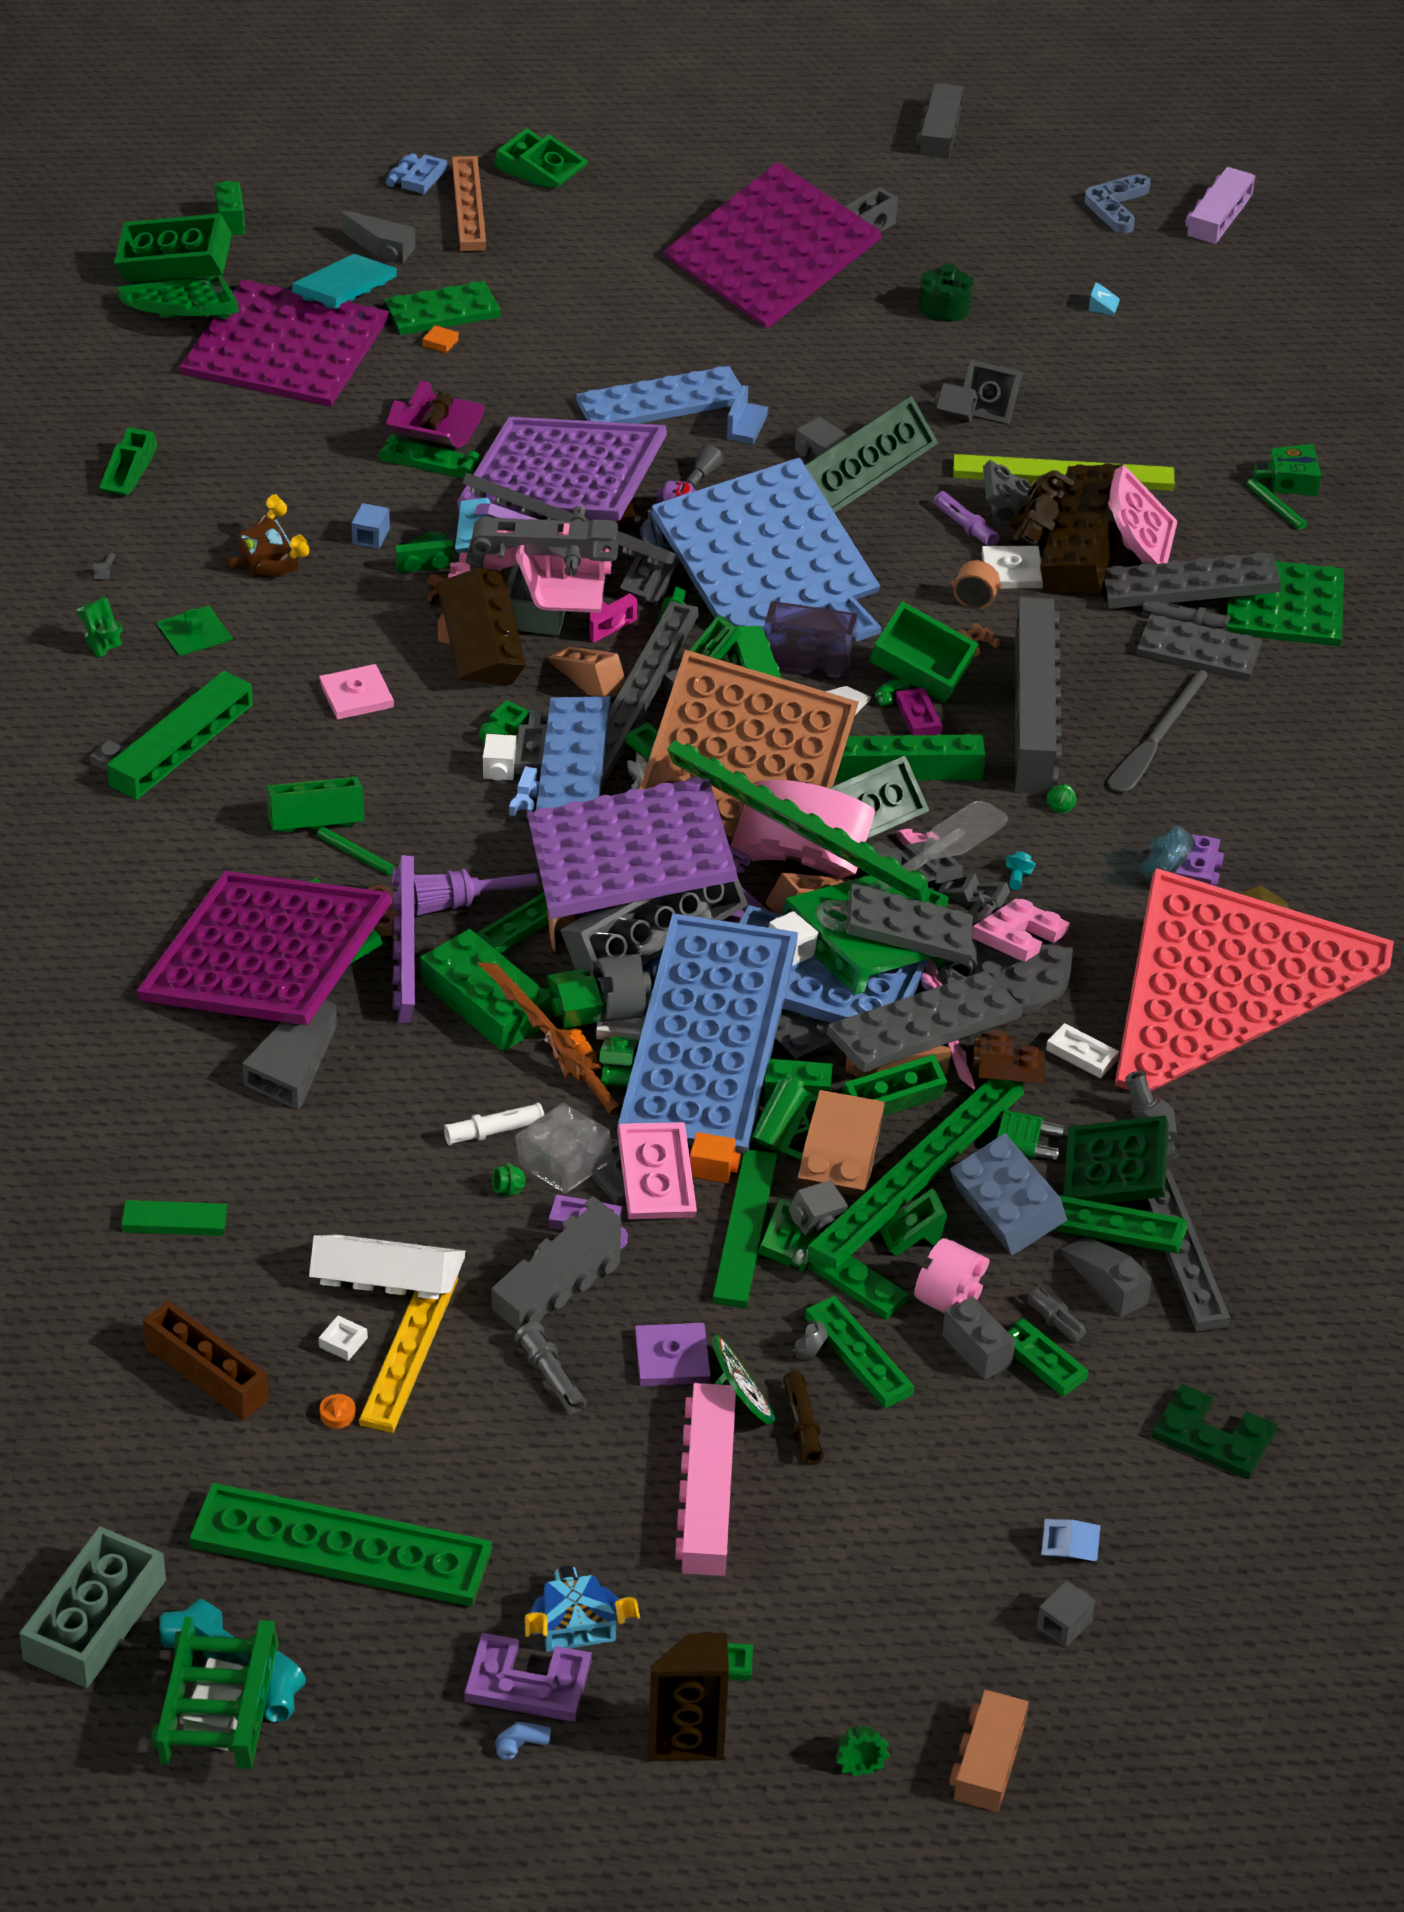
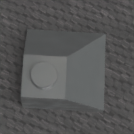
(995, 389)

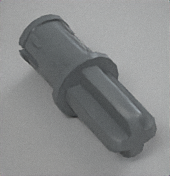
(1056, 1314)

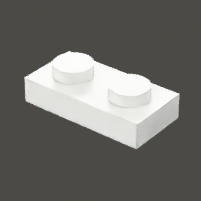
(1082, 1050)

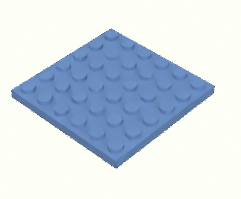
(764, 543)

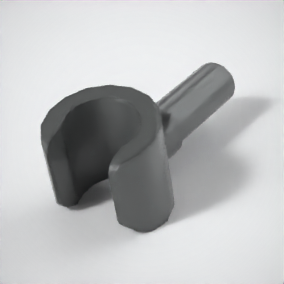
(102, 570)

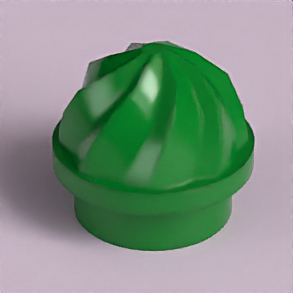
(1061, 798)
(508, 1180)

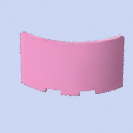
(769, 840)

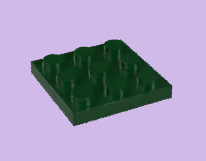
(1117, 1160)

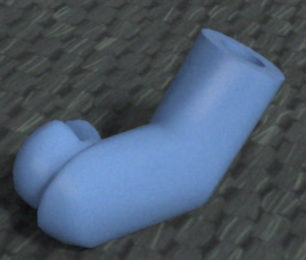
(517, 1735)

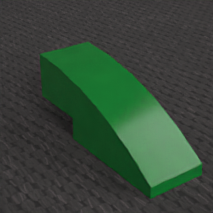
(129, 461)

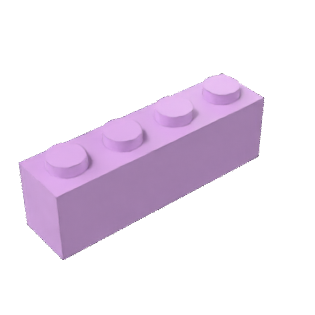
(1220, 205)

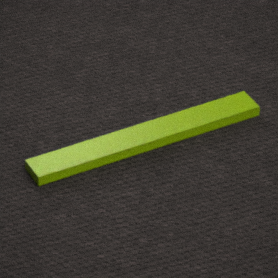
(972, 468)

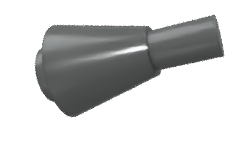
(707, 461)

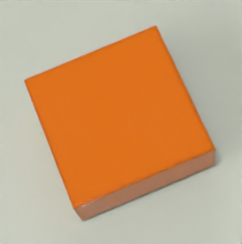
(440, 339)

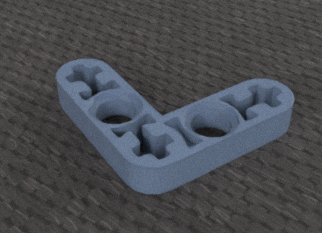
(1104, 198)

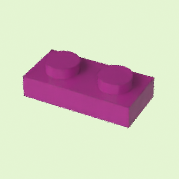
(918, 712)

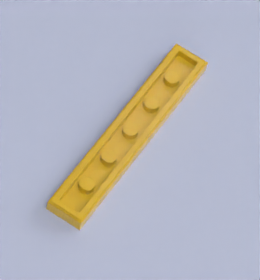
(404, 1362)

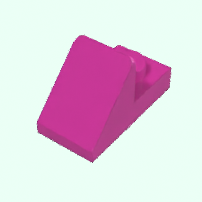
(612, 617)

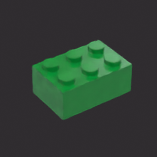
(923, 652)

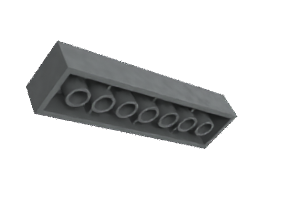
(1037, 696)

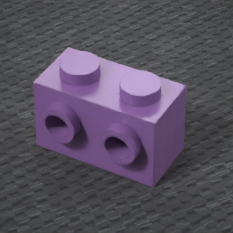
(1203, 861)

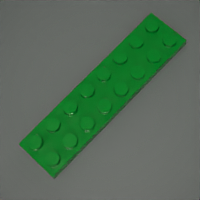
(341, 1544)

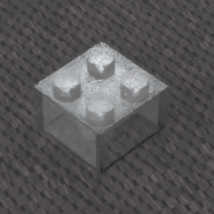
(564, 1147)

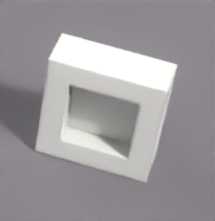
(343, 1338)

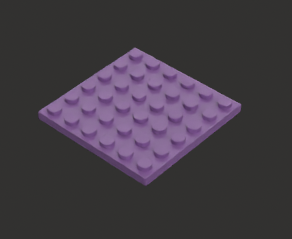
(571, 463)
(631, 847)

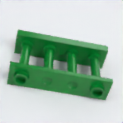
(246, 1709)

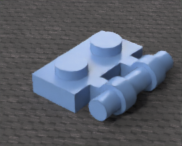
(417, 173)

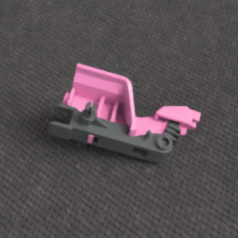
(558, 558)

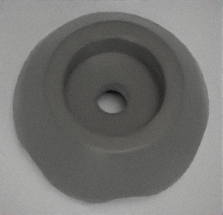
(811, 1341)

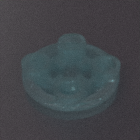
(1167, 852)

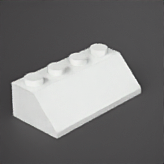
(385, 1264)

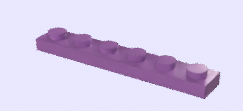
(403, 949)

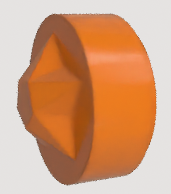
(337, 1411)

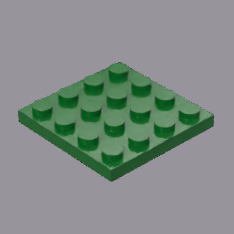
(1303, 612)

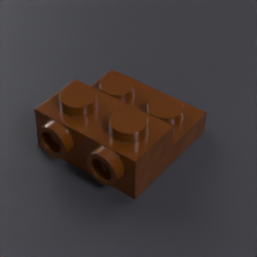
(999, 1059)

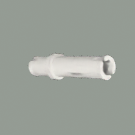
(480, 1127)

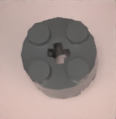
(622, 987)

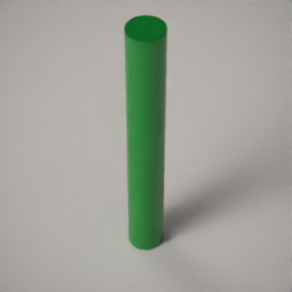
(1276, 504)
(355, 851)

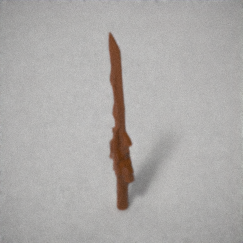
(563, 1046)

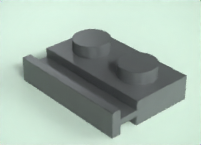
(648, 581)
(936, 870)

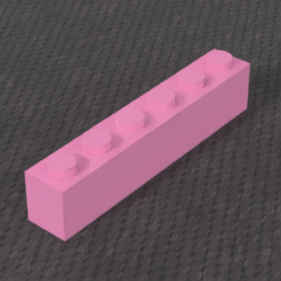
(708, 1481)

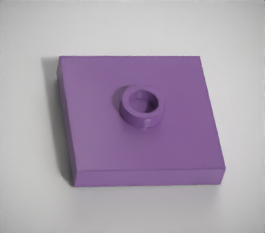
(672, 1354)

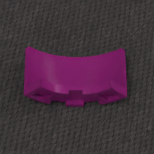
(452, 431)

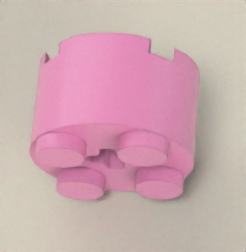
(950, 1276)

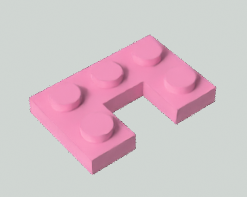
(1008, 927)

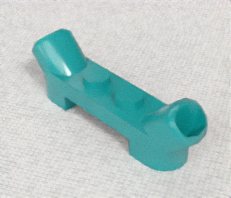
(207, 1620)

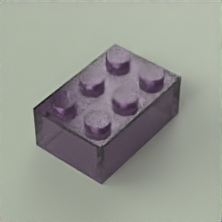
(811, 639)

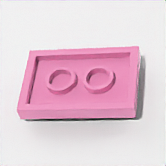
(656, 1170)

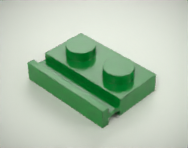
(784, 1238)

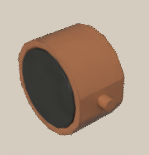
(976, 584)

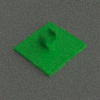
(194, 630)

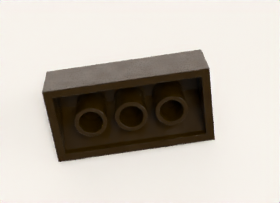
(482, 627)
(689, 1700)

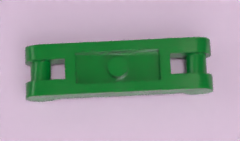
(428, 457)

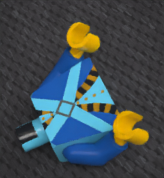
(577, 1611)

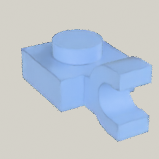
(527, 791)

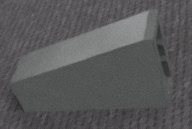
(290, 1057)

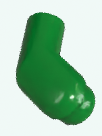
(889, 688)

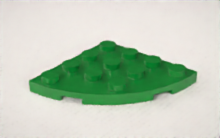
(182, 297)

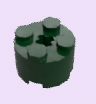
(946, 293)

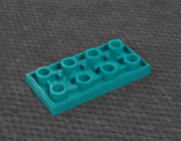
(343, 280)

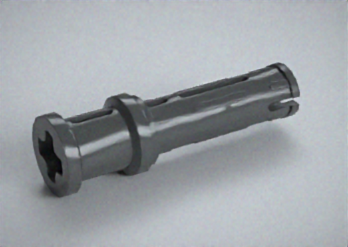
(544, 1356)

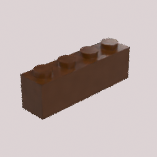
(206, 1360)

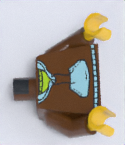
(267, 546)

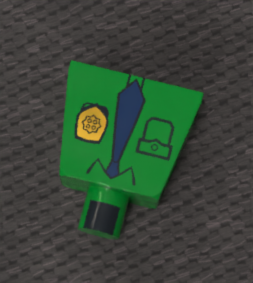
(1291, 470)

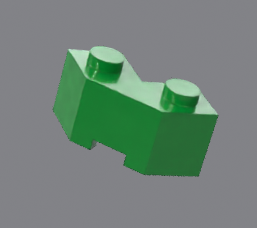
(575, 998)

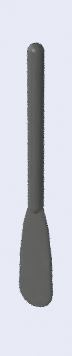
(1137, 762)

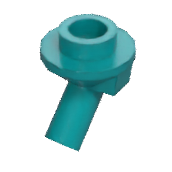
(1019, 865)

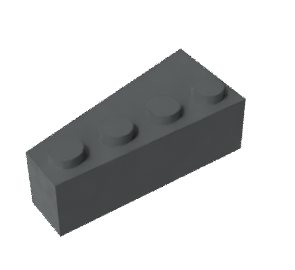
(560, 1266)

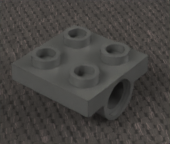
(1004, 492)

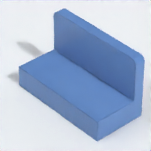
(745, 419)

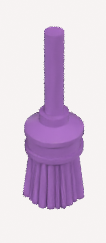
(458, 889)

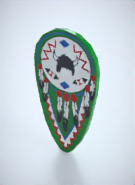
(741, 1381)

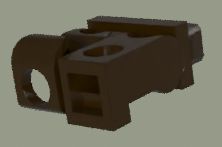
(1039, 508)

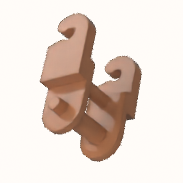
(983, 634)

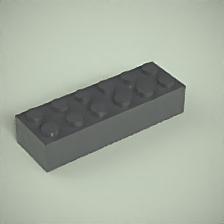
(644, 924)

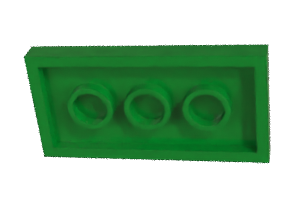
(442, 307)

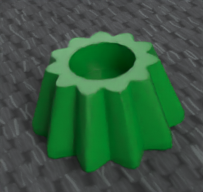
(861, 1751)

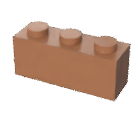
(989, 1750)

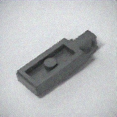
(530, 743)

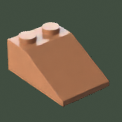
(841, 1142)

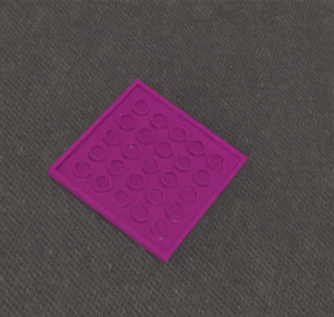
(772, 244)
(285, 344)
(265, 947)

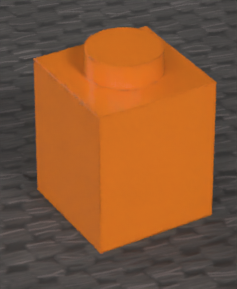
(714, 1157)

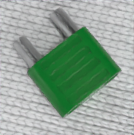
(1025, 1133)

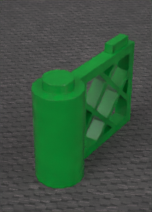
(784, 1116)

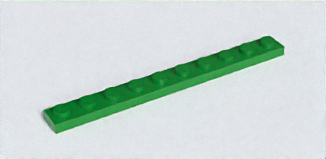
(808, 826)
(914, 1172)

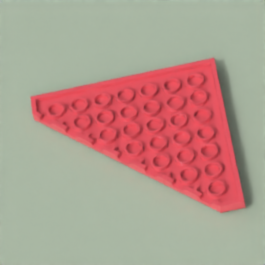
(1228, 971)

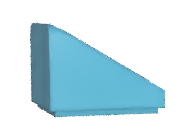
(1103, 300)

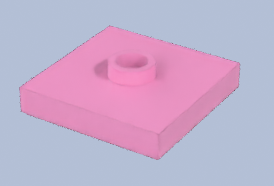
(356, 691)

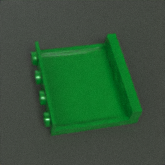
(847, 955)

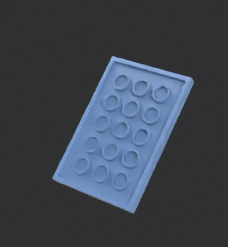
(821, 995)

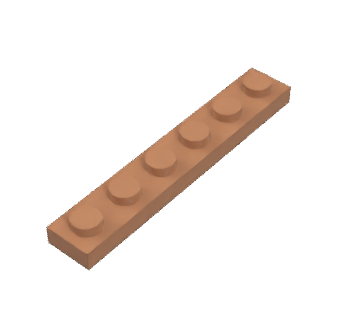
(469, 203)

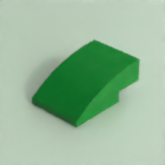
(538, 159)

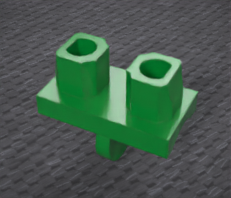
(100, 625)

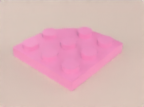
(1141, 518)

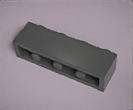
(940, 120)

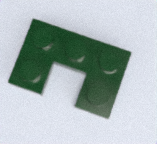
(1236, 1452)

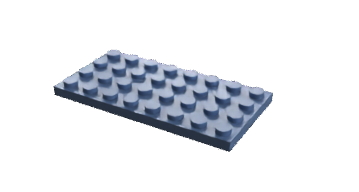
(710, 1027)

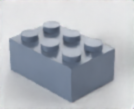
(1008, 1194)

